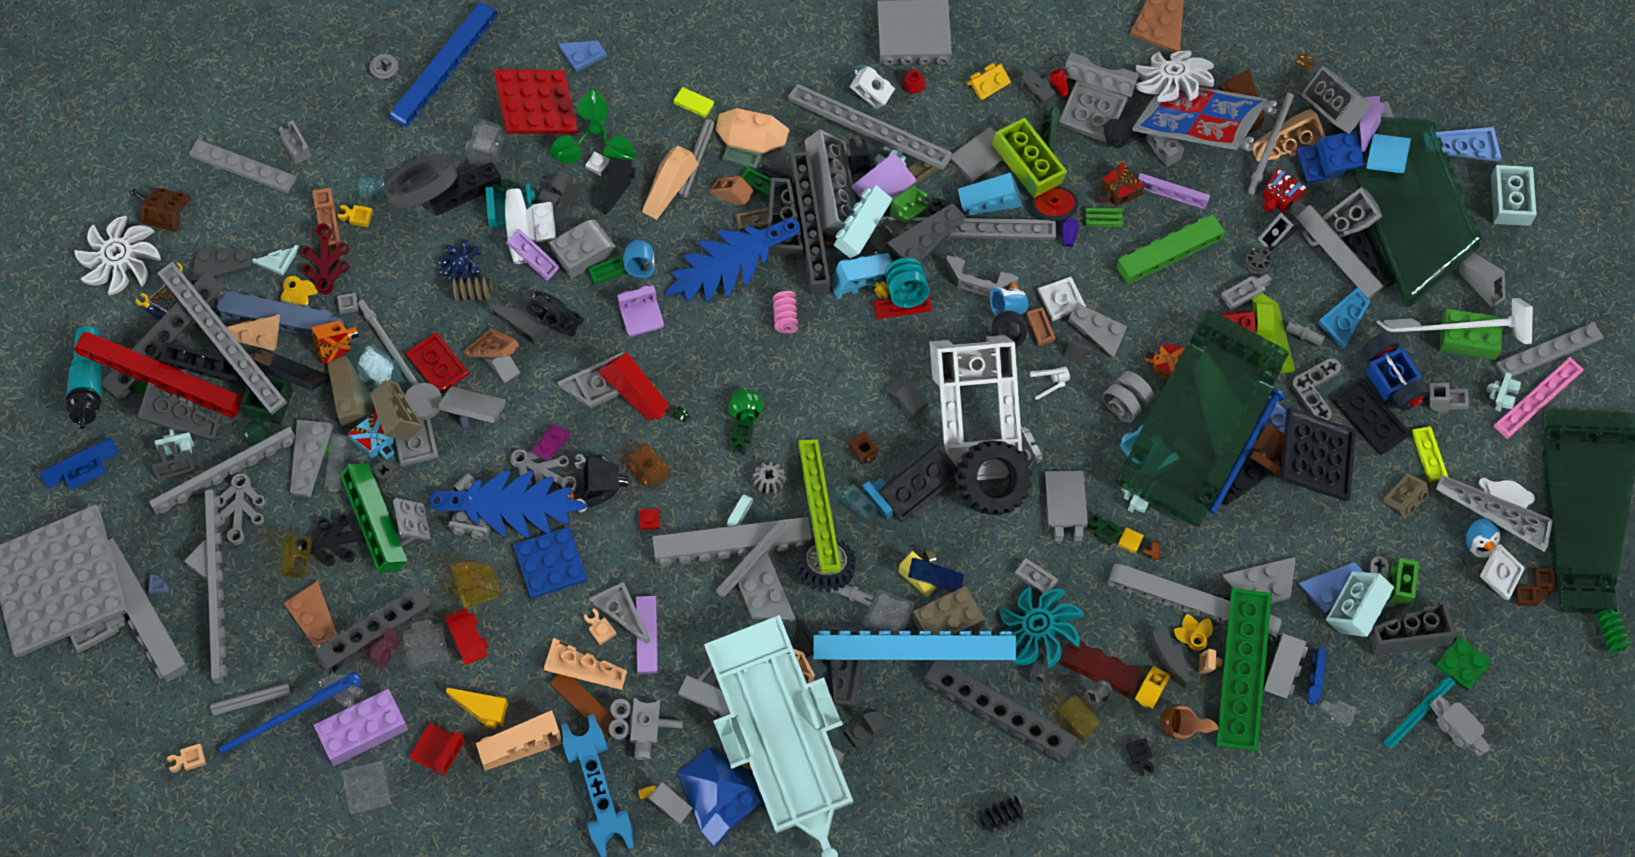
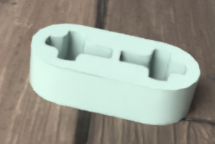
(740, 511)

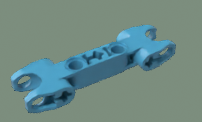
(608, 821)

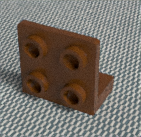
(163, 208)
(1268, 449)

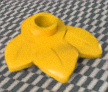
(298, 294)
(1192, 630)

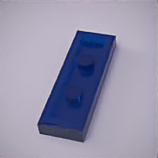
(935, 575)

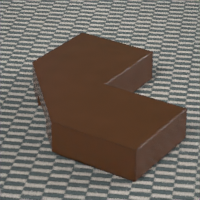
(1543, 584)

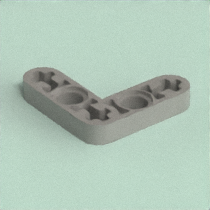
(1309, 387)

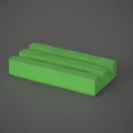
(1104, 214)

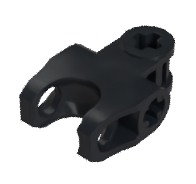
(554, 313)

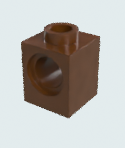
(863, 441)

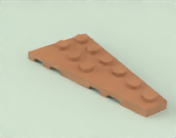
(1160, 24)

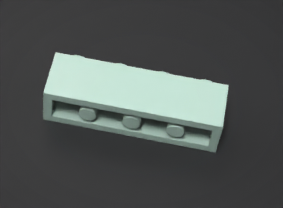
(862, 221)

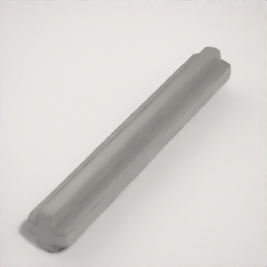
(250, 699)

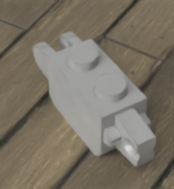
(1460, 725)

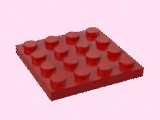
(535, 101)

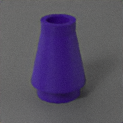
(1069, 231)

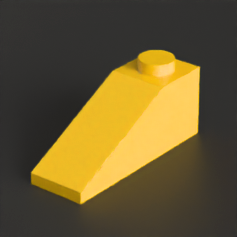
(485, 708)

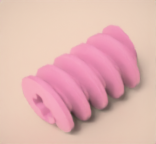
(784, 312)

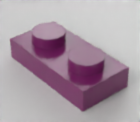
(551, 442)

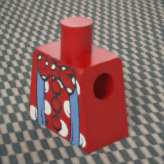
(1282, 192)

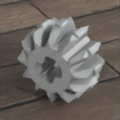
(769, 484)

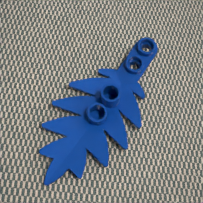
(727, 259)
(511, 503)

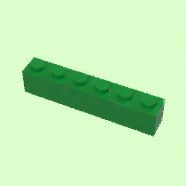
(373, 518)

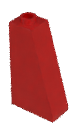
(634, 386)

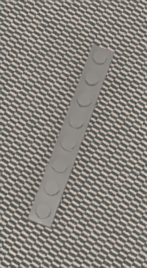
(217, 474)

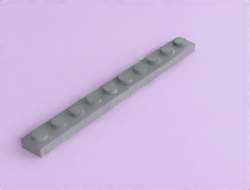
(870, 126)
(993, 228)
(222, 338)
(215, 576)

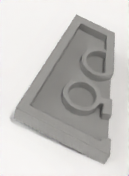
(1099, 328)

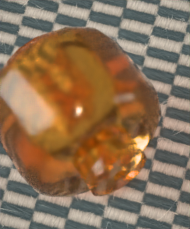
(1305, 61)

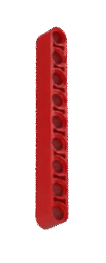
(159, 374)

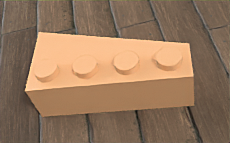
(519, 741)

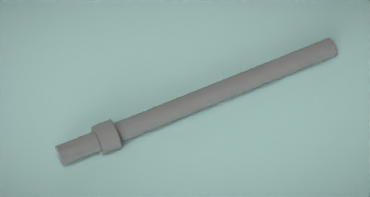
(1257, 176)
(370, 317)

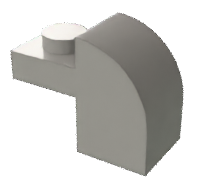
(1445, 399)

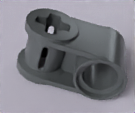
(1097, 697)

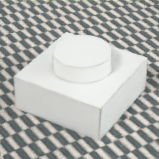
(597, 163)

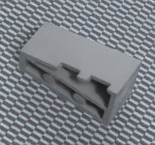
(1285, 666)

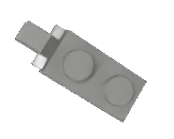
(1245, 291)
(97, 633)

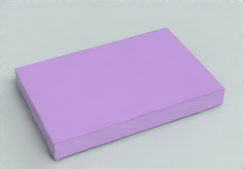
(889, 176)

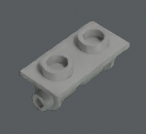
(1031, 452)

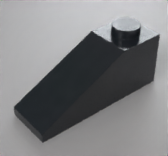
(1120, 132)
(618, 180)

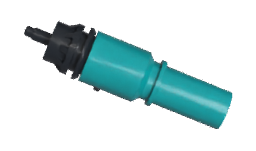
(84, 385)

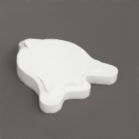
(1507, 491)

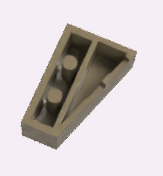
(395, 411)

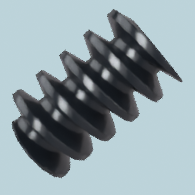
(1001, 814)

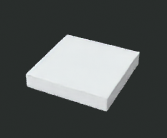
(1060, 298)
(1502, 572)

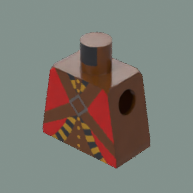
(1120, 186)

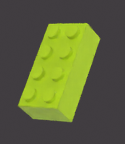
(1029, 157)

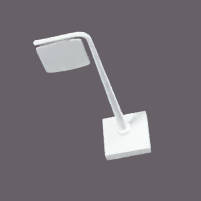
(1519, 322)

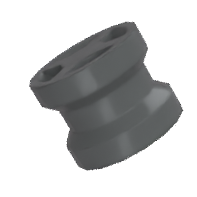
(386, 476)

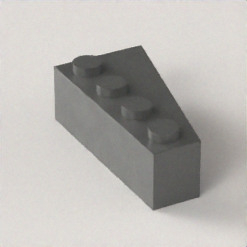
(782, 208)
(927, 235)
(1414, 631)

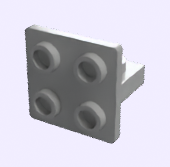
(409, 521)

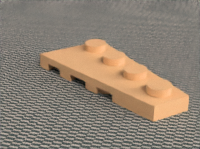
(571, 663)

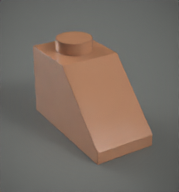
(732, 190)

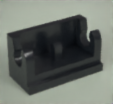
(859, 157)

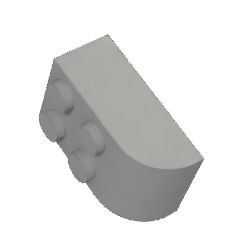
(582, 247)

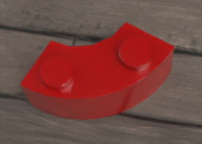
(466, 636)

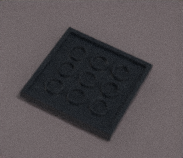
(1318, 454)

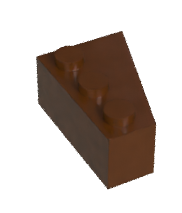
(1243, 85)

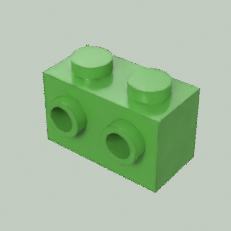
(1404, 580)

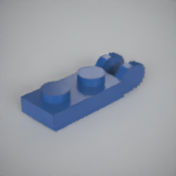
(1316, 677)

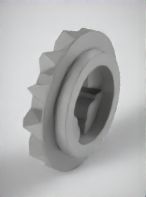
(389, 61)

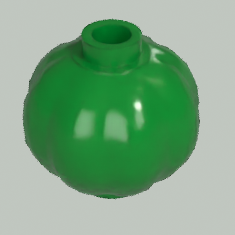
(747, 404)

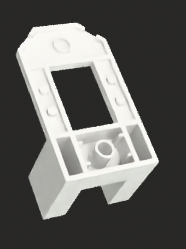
(971, 365)

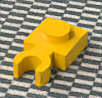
(358, 216)

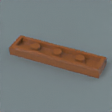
(582, 701)

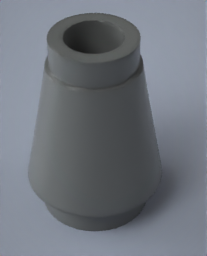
(1038, 670)

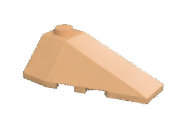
(1296, 132)
(670, 177)

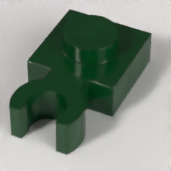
(741, 434)
(1105, 531)

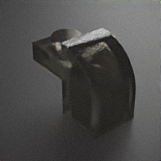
(880, 236)

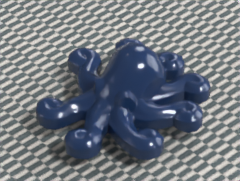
(459, 261)

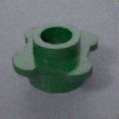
(681, 414)

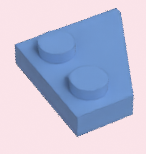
(583, 53)

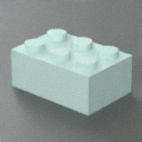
(1513, 195)
(1359, 603)

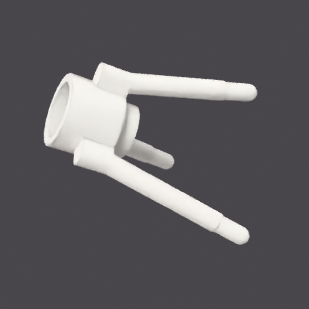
(1058, 375)

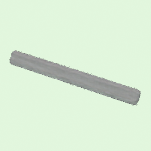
(698, 153)
(751, 558)

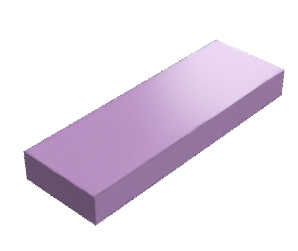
(532, 254)

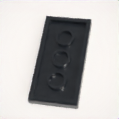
(1367, 250)
(289, 369)
(1371, 416)
(919, 482)

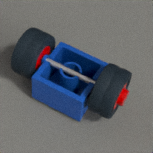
(1394, 372)

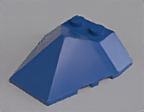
(719, 793)

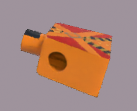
(332, 340)
(1165, 360)

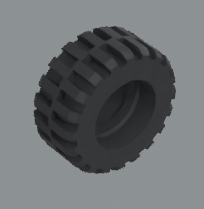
(1018, 482)

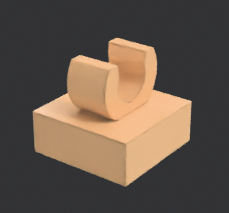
(1209, 662)

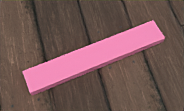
(1538, 398)

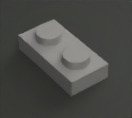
(1035, 576)

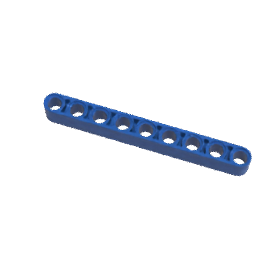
(441, 66)

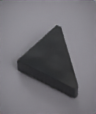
(803, 640)

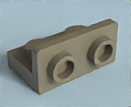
(1407, 495)

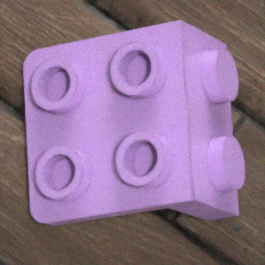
(640, 311)

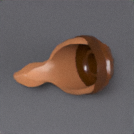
(1182, 722)

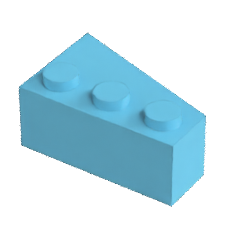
(990, 195)
(859, 273)

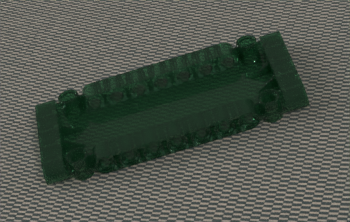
(1202, 418)

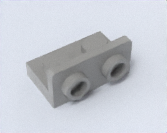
(463, 524)

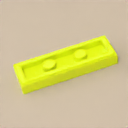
(1429, 453)

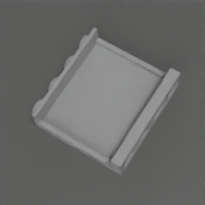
(914, 32)

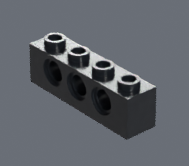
(466, 188)
(198, 362)

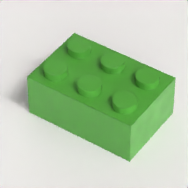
(1475, 342)

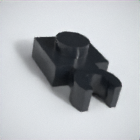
(1140, 753)

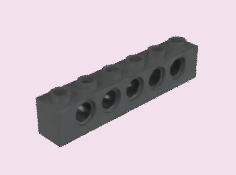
(352, 650)

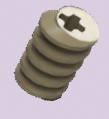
(472, 289)

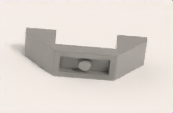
(955, 267)

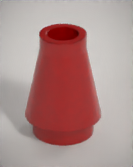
(1059, 81)

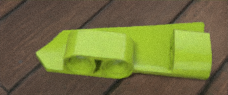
(1270, 326)

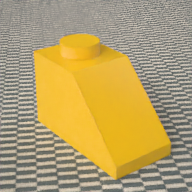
(1152, 687)

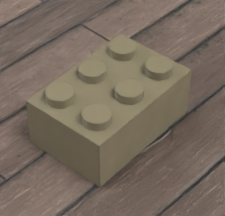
(950, 613)

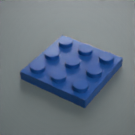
(550, 562)

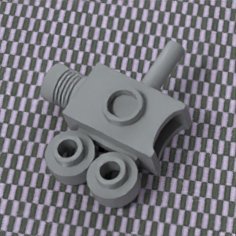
(642, 727)

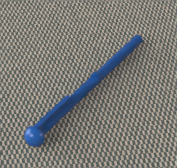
(1277, 395)
(317, 697)

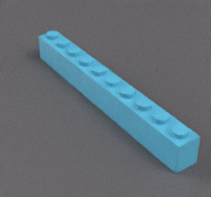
(915, 647)

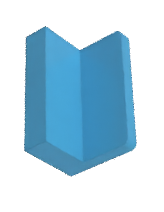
(872, 493)

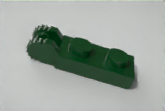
(1049, 127)

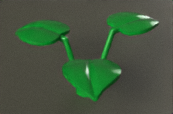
(595, 109)

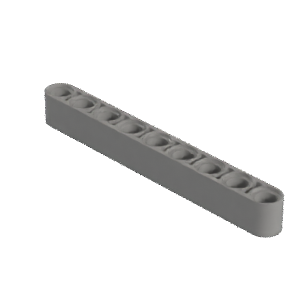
(1178, 595)

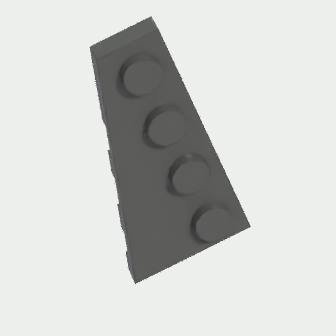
(845, 674)

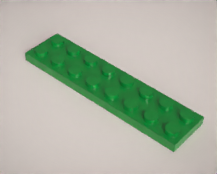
(1244, 670)

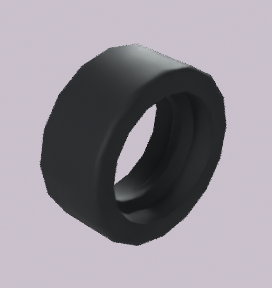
(1014, 317)

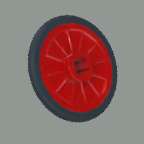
(1055, 204)

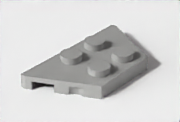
(590, 386)
(1269, 578)
(764, 592)

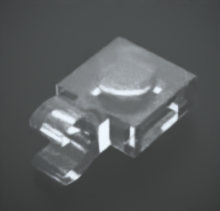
(1341, 712)

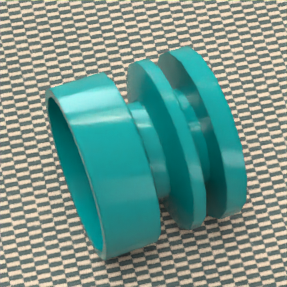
(907, 282)

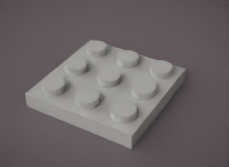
(1091, 109)

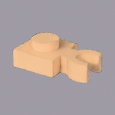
(601, 629)
(190, 758)

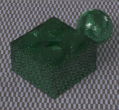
(252, 407)

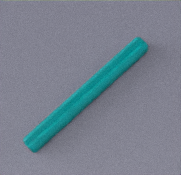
(1418, 713)

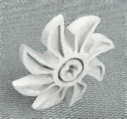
(1174, 76)
(117, 255)

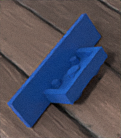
(81, 466)

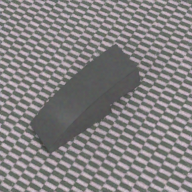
(1171, 656)

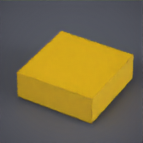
(1130, 540)

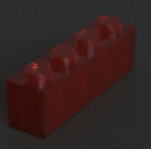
(1098, 666)

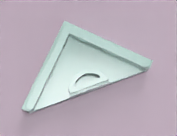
(278, 260)

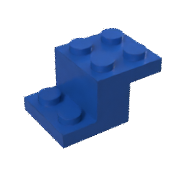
(1330, 157)

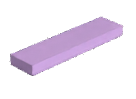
(1174, 191)
(647, 652)

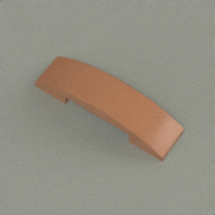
(327, 214)

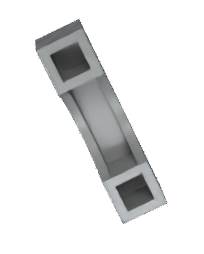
(1083, 70)

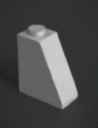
(1484, 278)

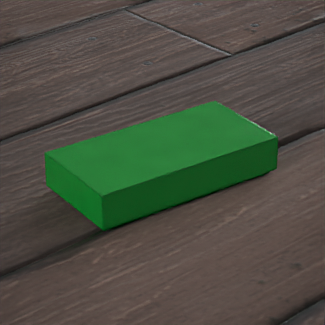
(607, 270)

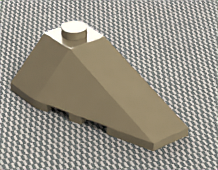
(349, 392)

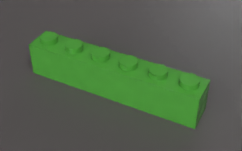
(1170, 249)

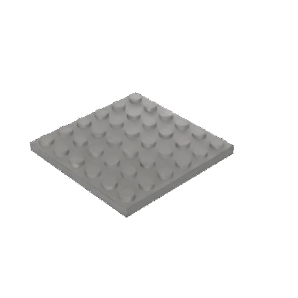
(58, 581)

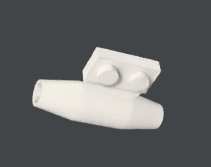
(535, 221)

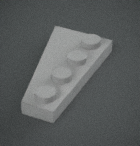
(309, 451)

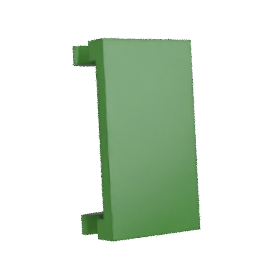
(908, 204)

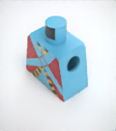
(371, 438)

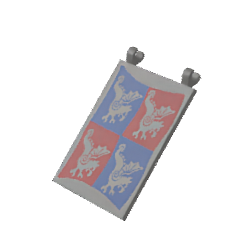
(1209, 119)

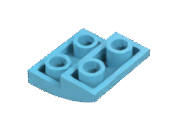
(1388, 153)

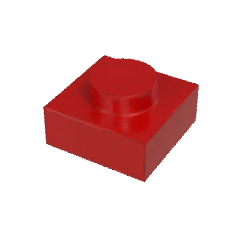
(649, 519)

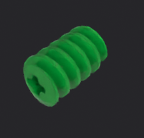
(1613, 630)

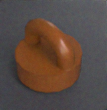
(1153, 550)

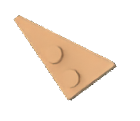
(259, 333)

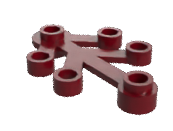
(325, 261)

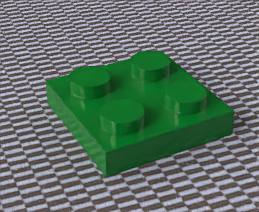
(1463, 663)

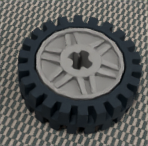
(809, 568)

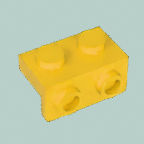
(989, 81)

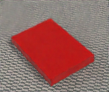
(437, 363)

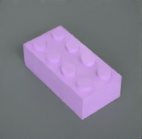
(360, 727)

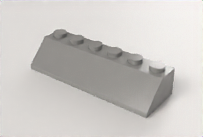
(831, 180)

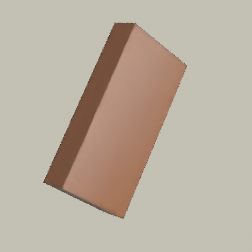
(1040, 326)

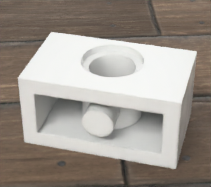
(874, 96)

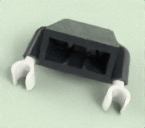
(600, 479)

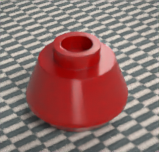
(913, 82)

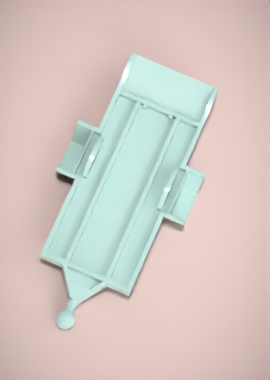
(780, 728)

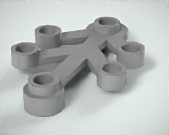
(541, 469)
(239, 506)

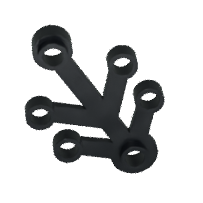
(332, 541)

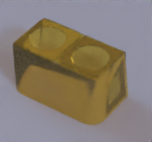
(289, 557)
(1080, 717)

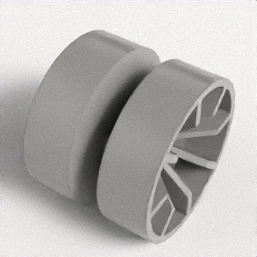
(1128, 396)

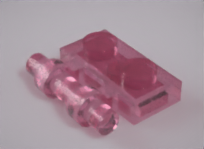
(383, 651)

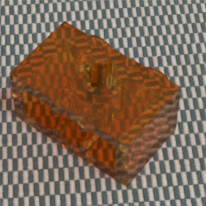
(647, 457)

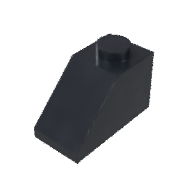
(1279, 230)

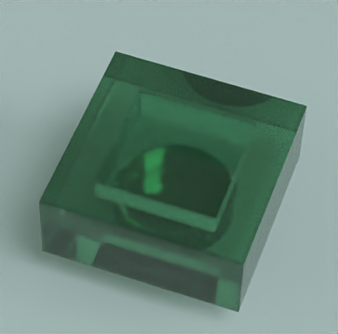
(505, 185)

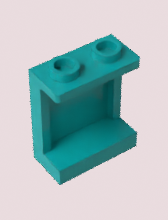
(496, 205)

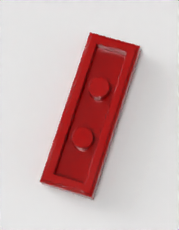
(887, 309)

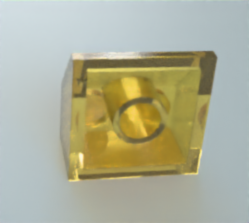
(475, 582)

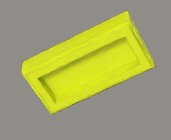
(693, 102)

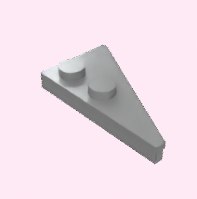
(619, 606)

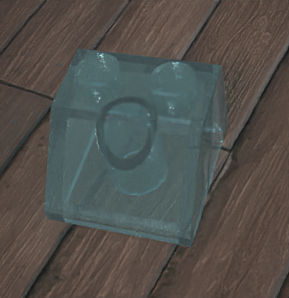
(377, 367)

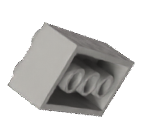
(1336, 99)

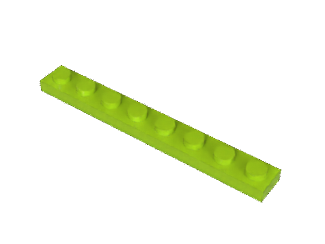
(819, 506)

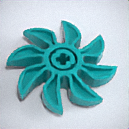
(1042, 626)

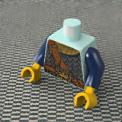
(161, 301)

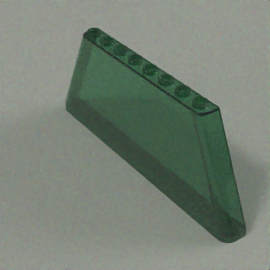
(1423, 212)

